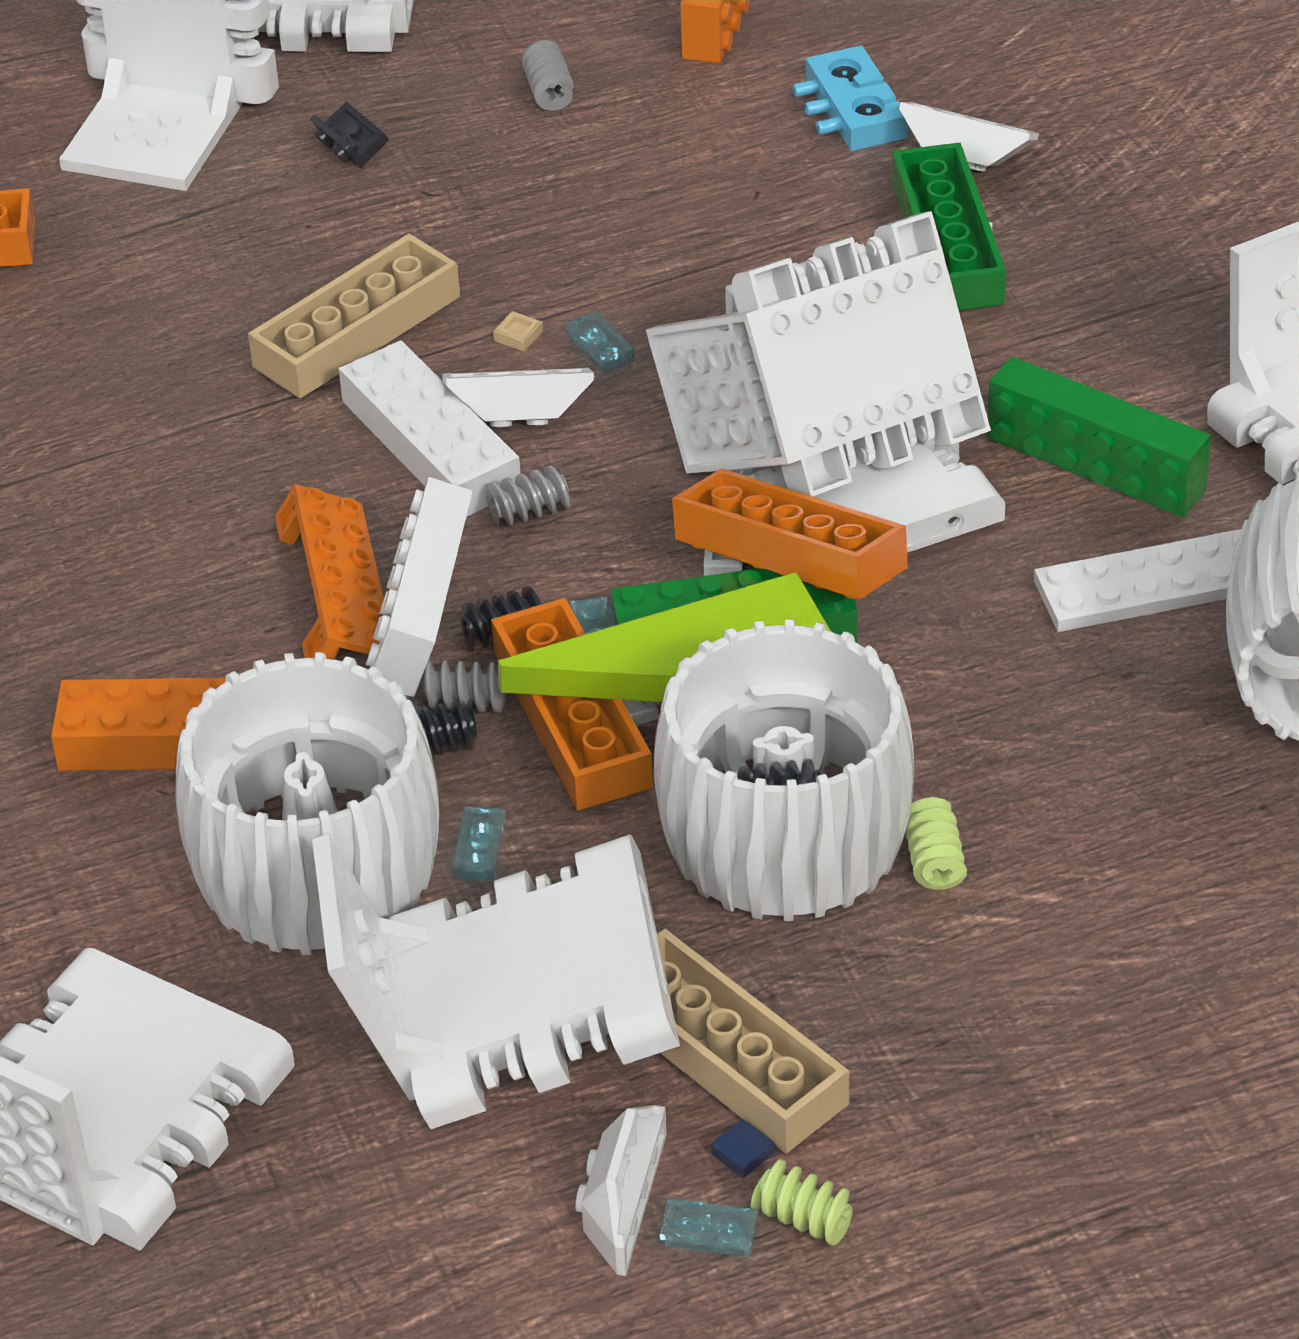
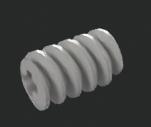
(548, 75)
(527, 494)
(463, 685)

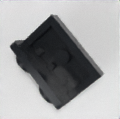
(351, 134)

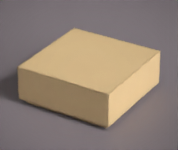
(518, 331)

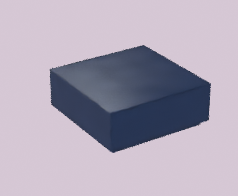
(742, 1148)

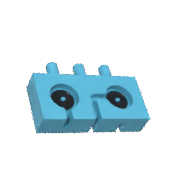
(853, 98)

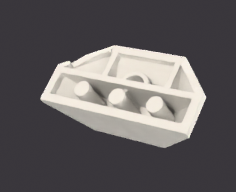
(982, 140)
(519, 394)
(621, 1182)

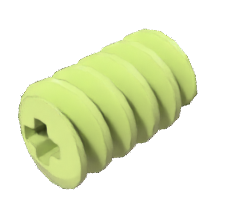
(935, 844)
(803, 1203)

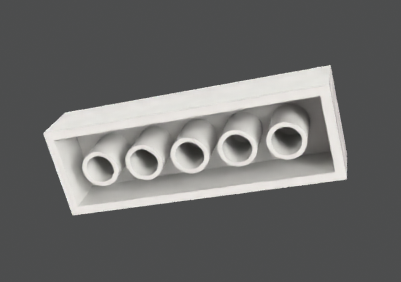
(425, 422)
(419, 583)

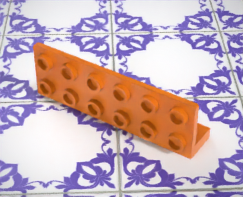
(339, 568)

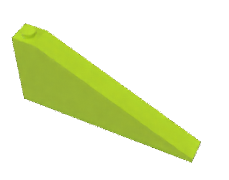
(643, 654)

